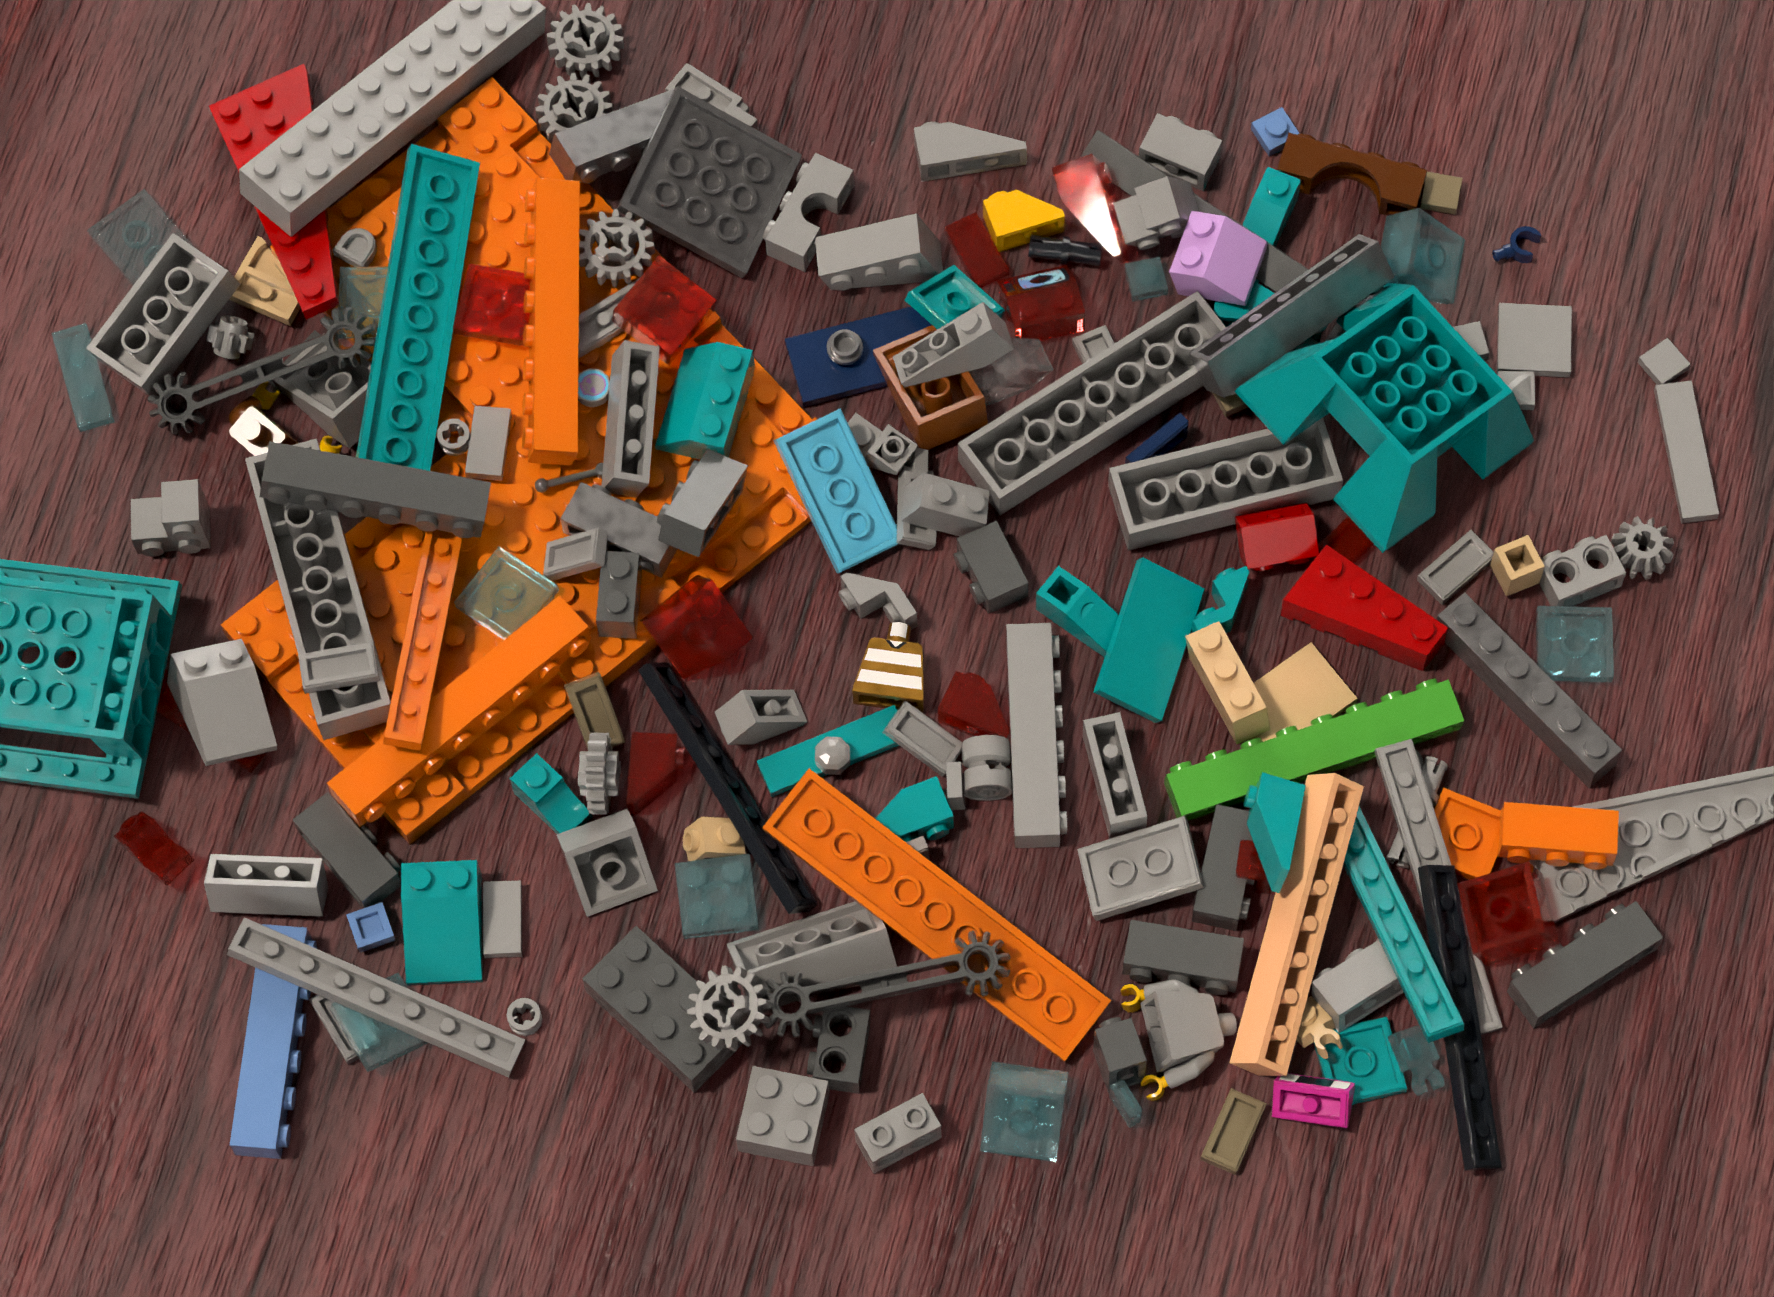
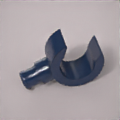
(1511, 249)

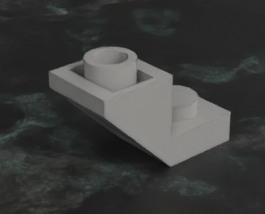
(883, 449)
(870, 594)

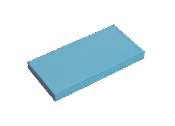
(838, 490)

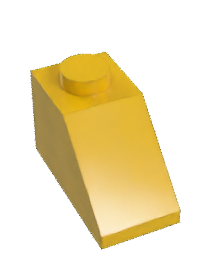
(1017, 215)

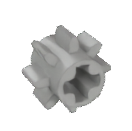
(230, 337)

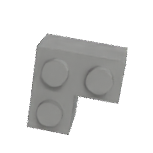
(1156, 212)
(173, 521)

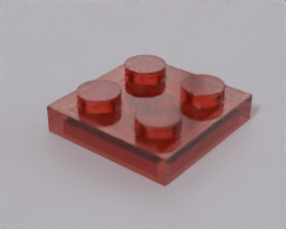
(492, 305)

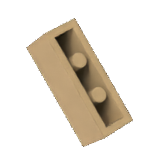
(1227, 682)

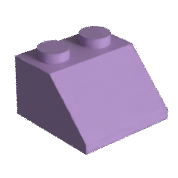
(1217, 259)

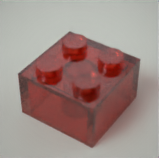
(664, 309)
(1508, 913)

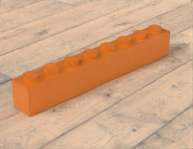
(552, 322)
(463, 709)

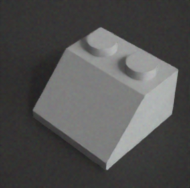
(607, 862)

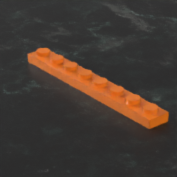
(423, 640)

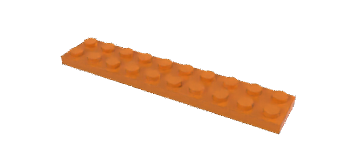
(933, 911)

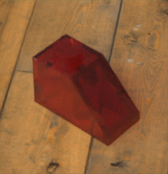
(972, 707)
(652, 767)

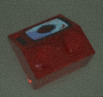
(1043, 304)

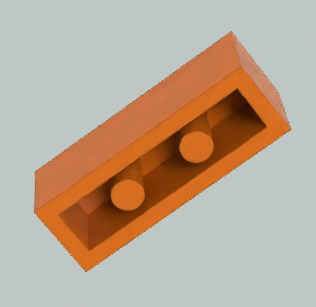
(1558, 835)

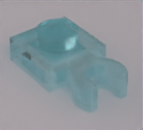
(1417, 1055)

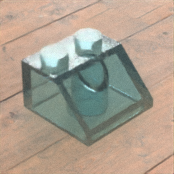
(1423, 254)
(1024, 1111)

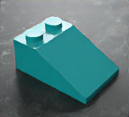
(442, 922)

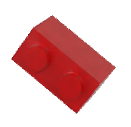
(1277, 537)

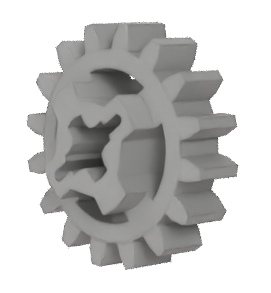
(572, 51)
(581, 95)
(614, 262)
(599, 773)
(718, 996)

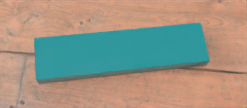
(864, 736)

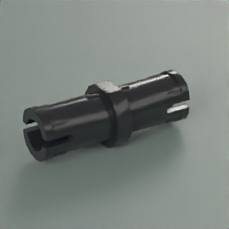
(1065, 250)

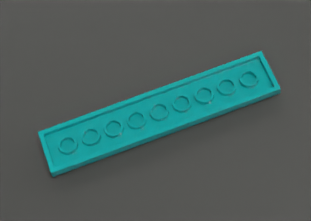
(418, 309)

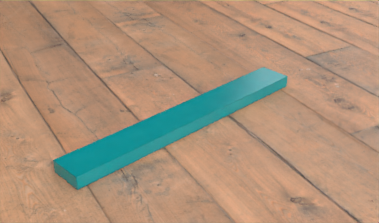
(1399, 935)

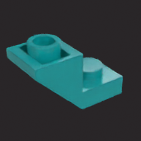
(1228, 594)

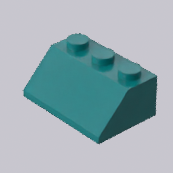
(706, 400)

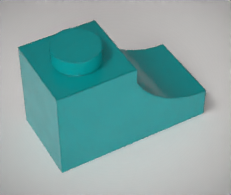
(549, 796)

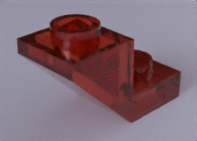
(153, 848)

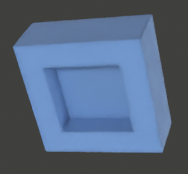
(1273, 130)
(370, 927)

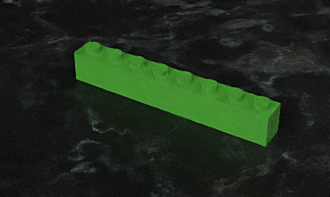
(1316, 749)

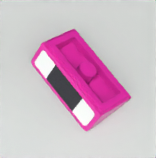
(1313, 1100)

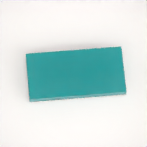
(1148, 640)

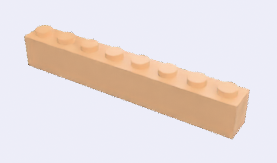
(1297, 927)

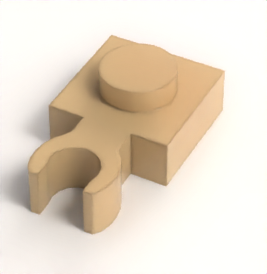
(1317, 1028)

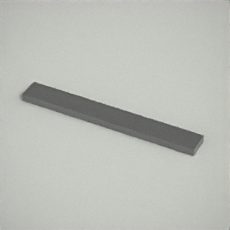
(1132, 171)

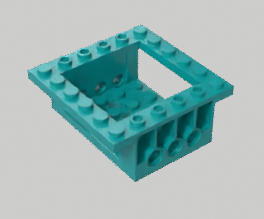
(110, 693)

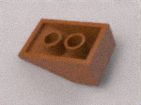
(936, 408)

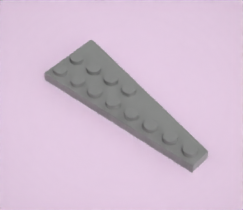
(1662, 831)

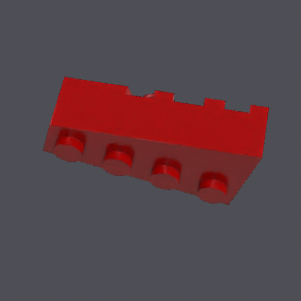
(1356, 606)

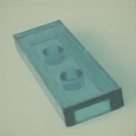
(82, 378)

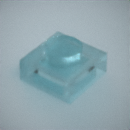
(1146, 279)

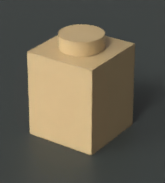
(1517, 565)

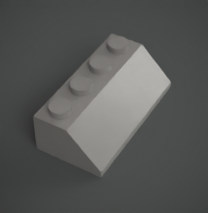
(820, 946)

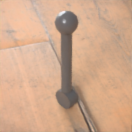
(542, 484)

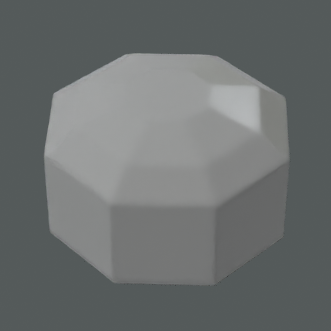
(832, 755)

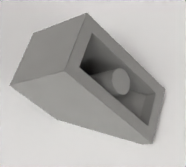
(759, 715)

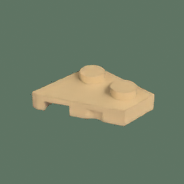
(265, 285)

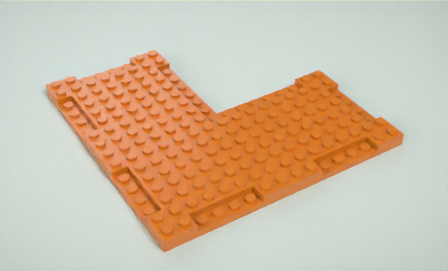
(518, 518)

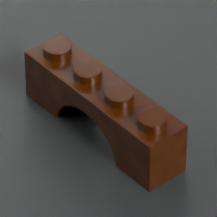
(1393, 183)

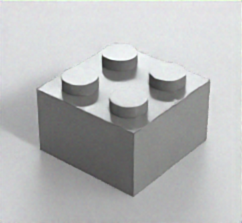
(782, 1116)

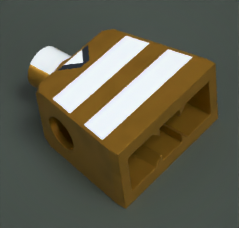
(891, 671)

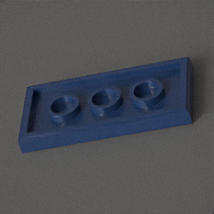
(824, 380)

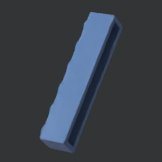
(269, 1061)

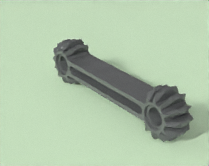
(261, 370)
(887, 983)

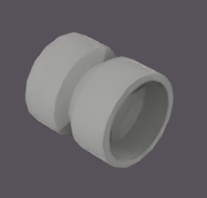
(986, 763)

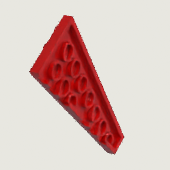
(248, 126)

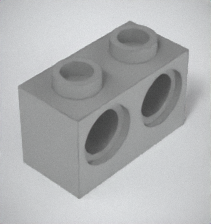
(1585, 580)
(898, 1133)

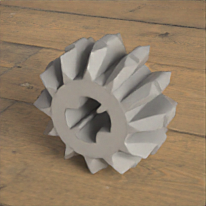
(1656, 544)

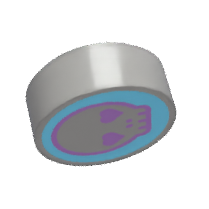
(593, 387)

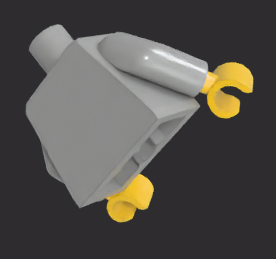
(1180, 1029)

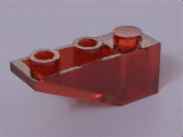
(1086, 194)

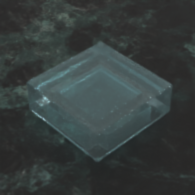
(1125, 1103)

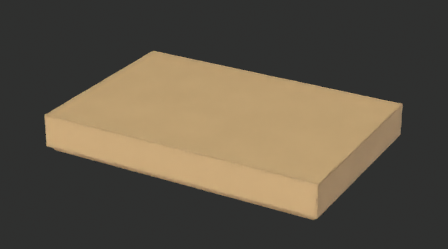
(1302, 691)

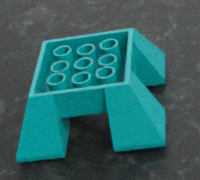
(1405, 396)

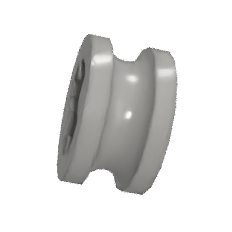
(444, 431)
(528, 1027)

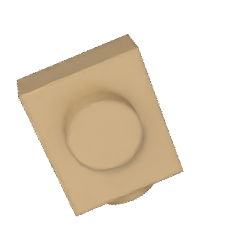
(712, 839)

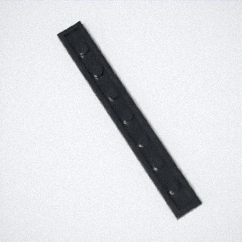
(728, 787)
(1463, 1048)

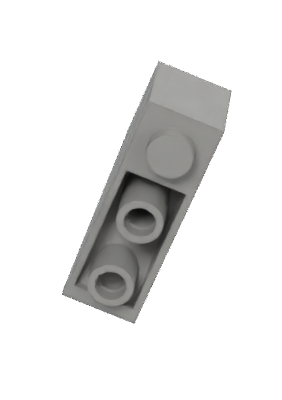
(955, 348)

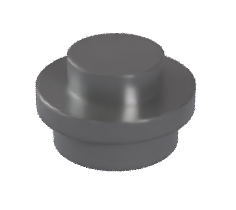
(844, 347)

